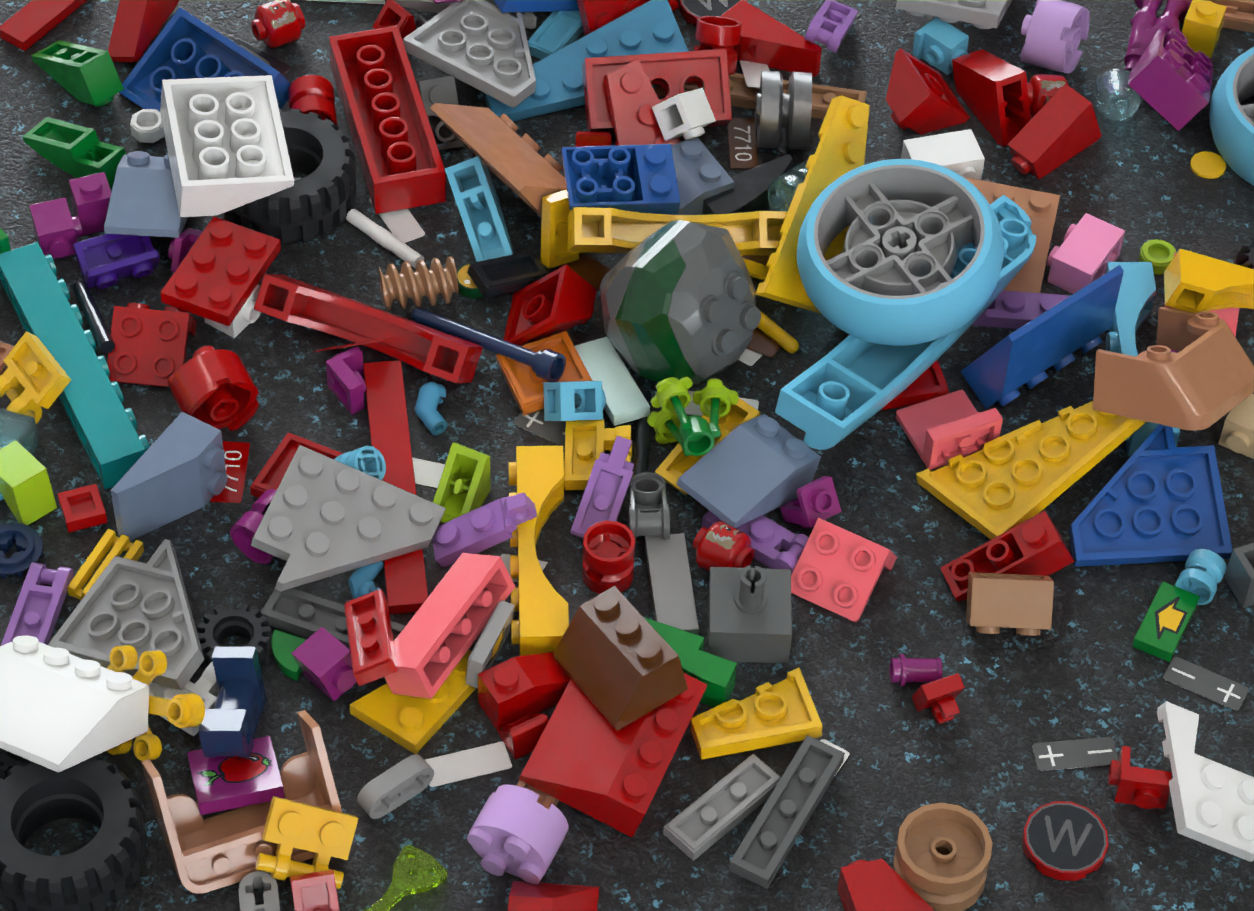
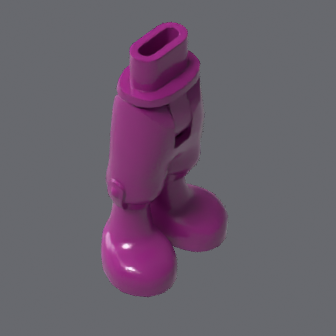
(1146, 25)

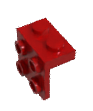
(148, 344)

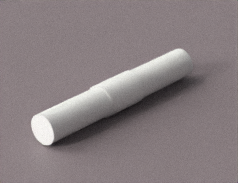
(383, 237)

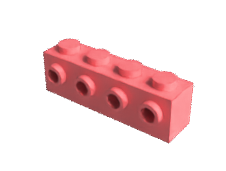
(448, 624)

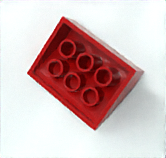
(604, 769)

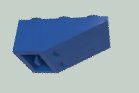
(622, 178)

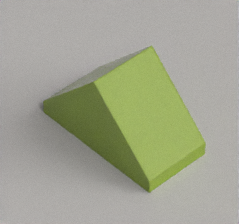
(463, 482)
(25, 484)

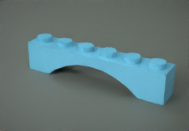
(1131, 310)

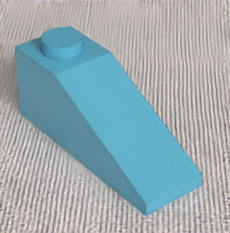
(479, 209)

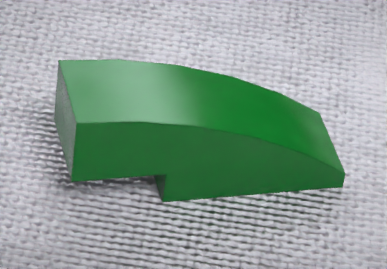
(74, 148)
(708, 668)

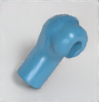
(426, 407)
(362, 579)

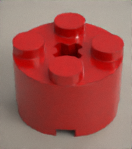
(215, 388)

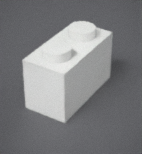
(951, 150)

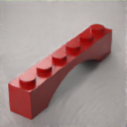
(349, 319)

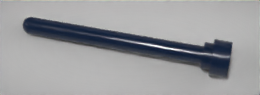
(546, 364)

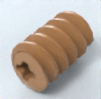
(418, 283)

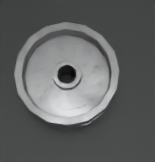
(784, 110)

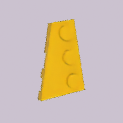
(413, 719)
(765, 719)

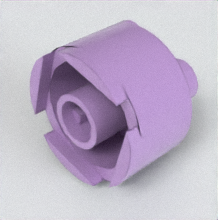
(1054, 35)
(517, 834)

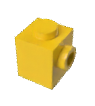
(1203, 25)

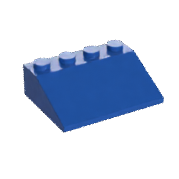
(191, 51)
(1045, 342)

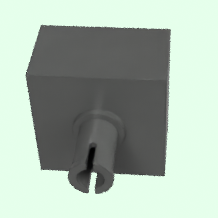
(750, 614)

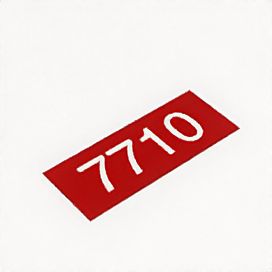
(236, 465)

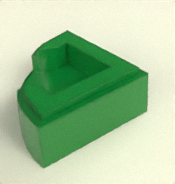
(282, 647)

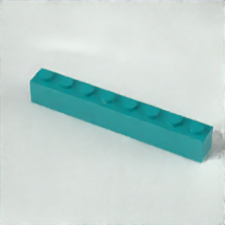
(90, 397)

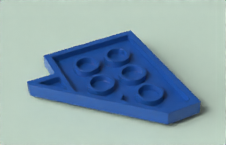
(1155, 508)

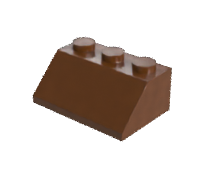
(619, 659)

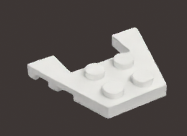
(1207, 797)

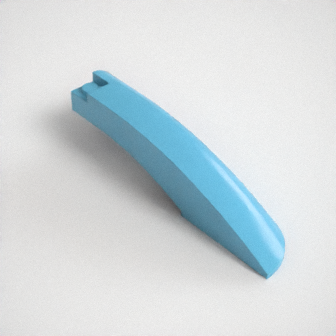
(865, 376)

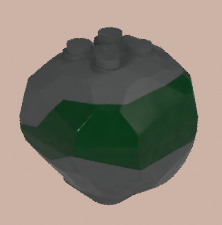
(680, 303)

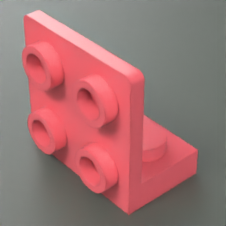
(948, 428)
(839, 570)

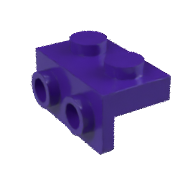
(114, 257)

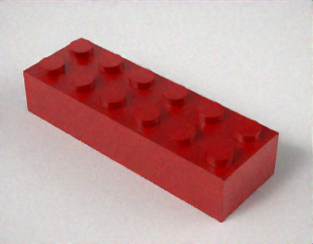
(387, 120)

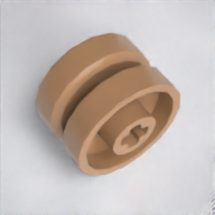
(944, 855)

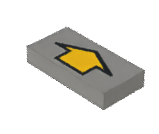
(490, 642)

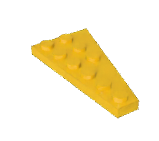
(838, 152)

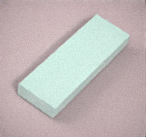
(622, 394)

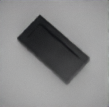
(506, 273)

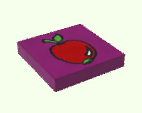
(234, 781)

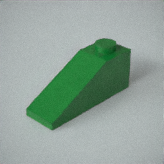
(81, 71)

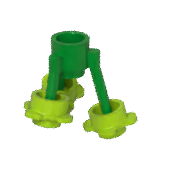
(692, 431)

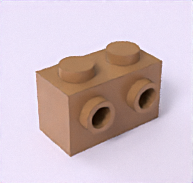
(1009, 602)

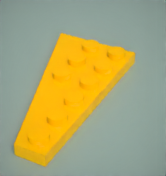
(1027, 467)

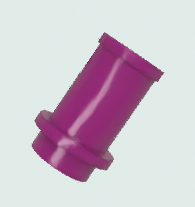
(914, 670)

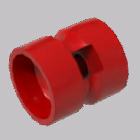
(719, 33)
(313, 95)
(608, 556)

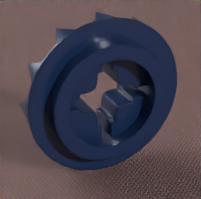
(28, 546)

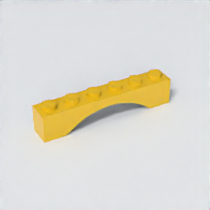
(621, 230)
(1207, 284)
(540, 608)

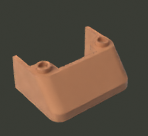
(1177, 388)
(226, 846)

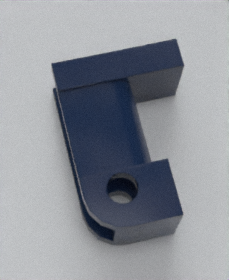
(239, 703)

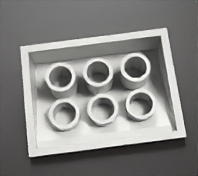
(224, 142)
(65, 706)

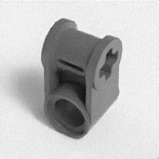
(648, 506)

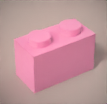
(1084, 253)

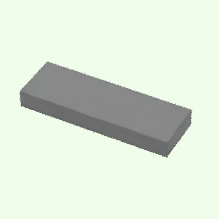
(671, 582)
(722, 807)

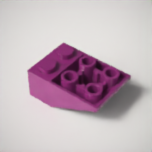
(1173, 77)

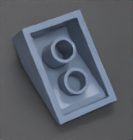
(697, 175)
(144, 198)
(751, 471)
(170, 478)

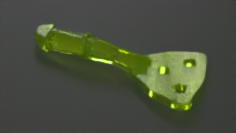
(403, 884)

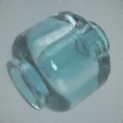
(1114, 95)

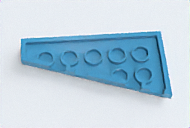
(560, 76)

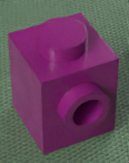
(91, 201)
(55, 227)
(326, 663)

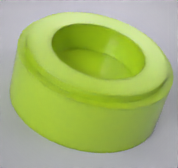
(1159, 253)

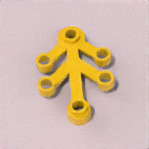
(181, 710)

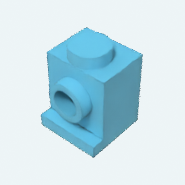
(939, 44)
(573, 400)

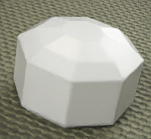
(147, 126)

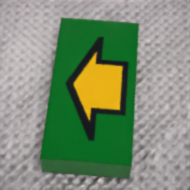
(1166, 621)

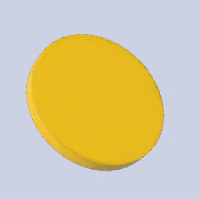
(1208, 165)

